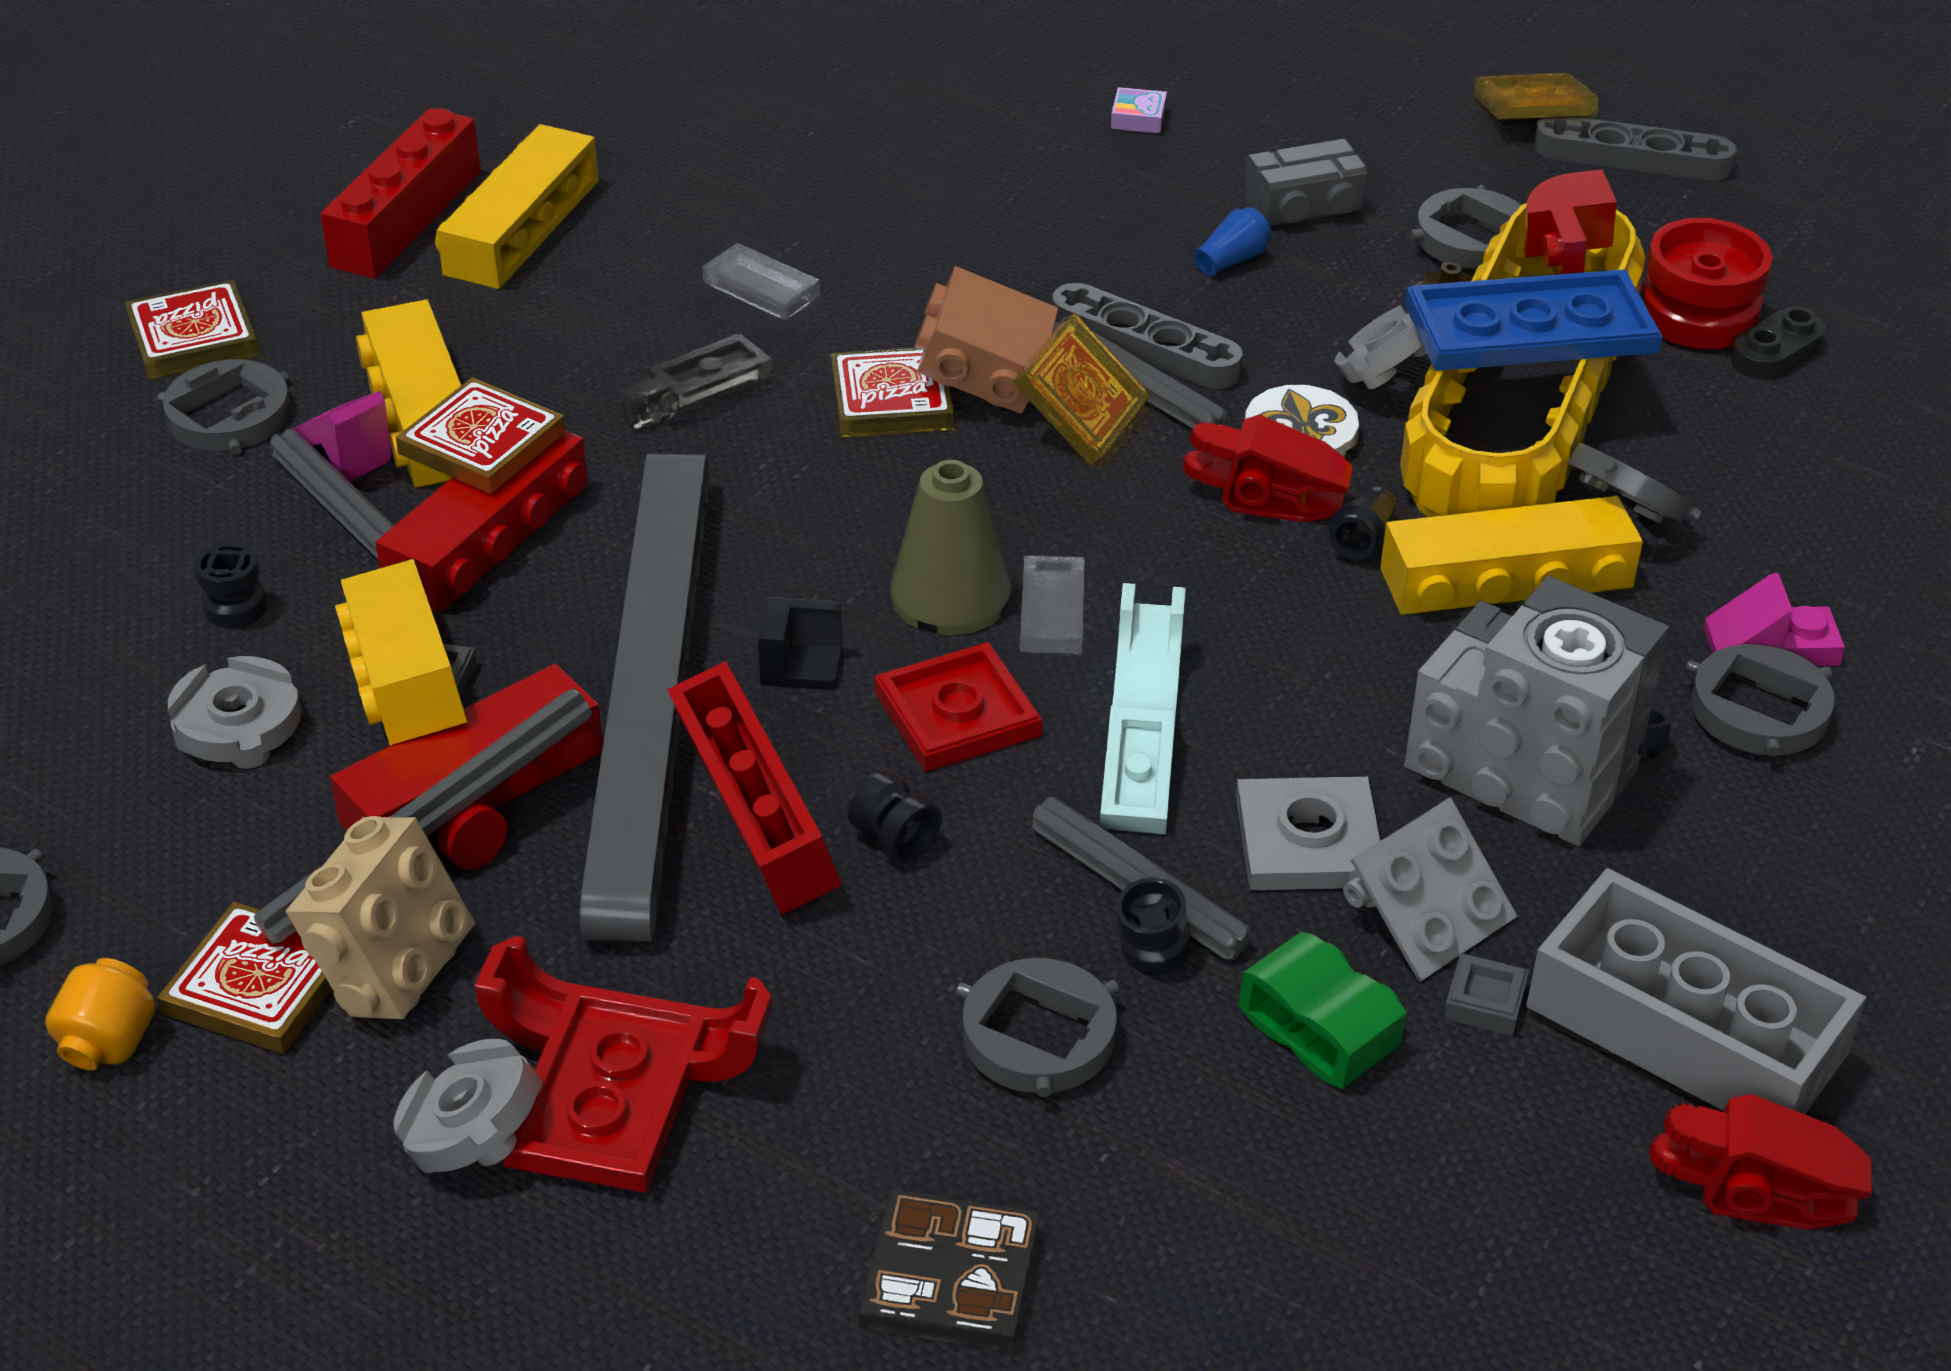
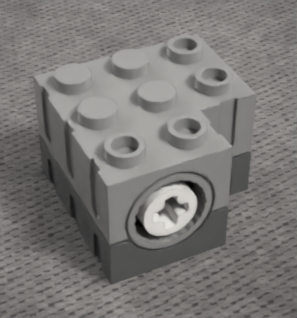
(1539, 707)

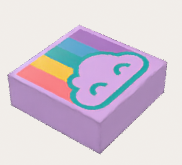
(1138, 110)

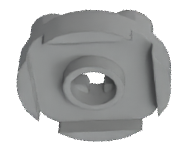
(1380, 348)
(207, 728)
(468, 1108)

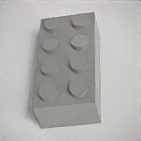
(1692, 998)

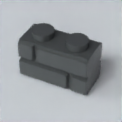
(1305, 182)

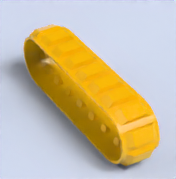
(1459, 480)

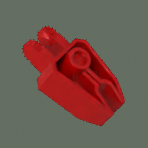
(1269, 469)
(1765, 1163)

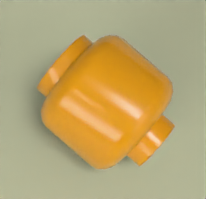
(100, 1013)

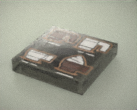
(950, 1270)

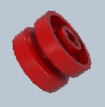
(1705, 281)

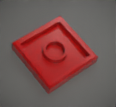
(957, 706)

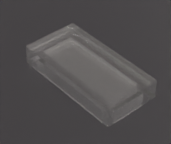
(761, 281)
(1052, 605)

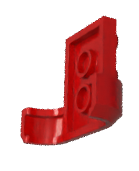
(609, 1065)

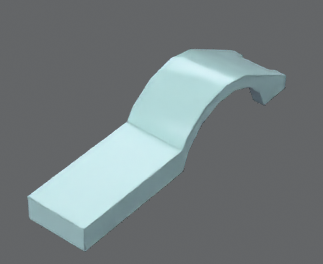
(1143, 715)

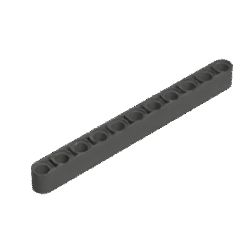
(642, 724)

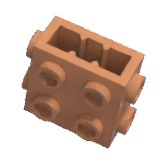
(982, 337)

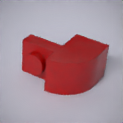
(1568, 218)

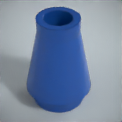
(1235, 240)

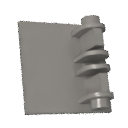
(1430, 889)

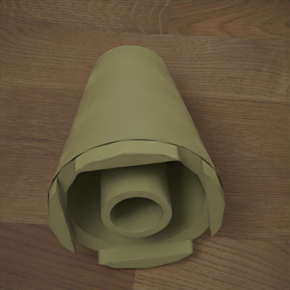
(950, 555)

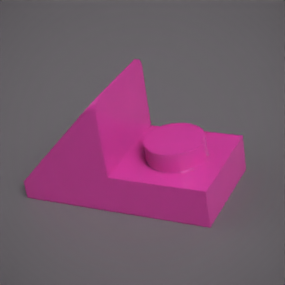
(352, 435)
(1766, 618)

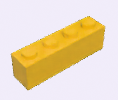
(517, 206)
(410, 369)
(1509, 553)
(398, 653)

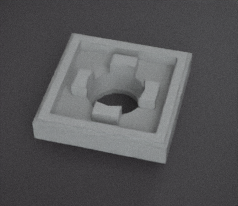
(1289, 858)

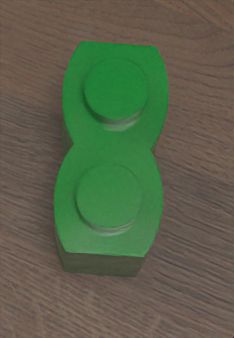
(1322, 1009)

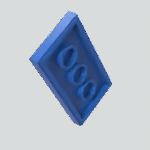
(1531, 320)

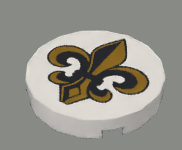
(1311, 412)

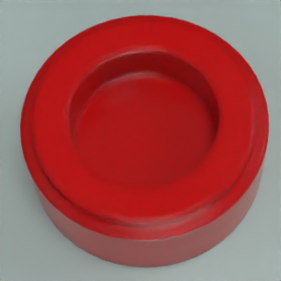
(473, 836)

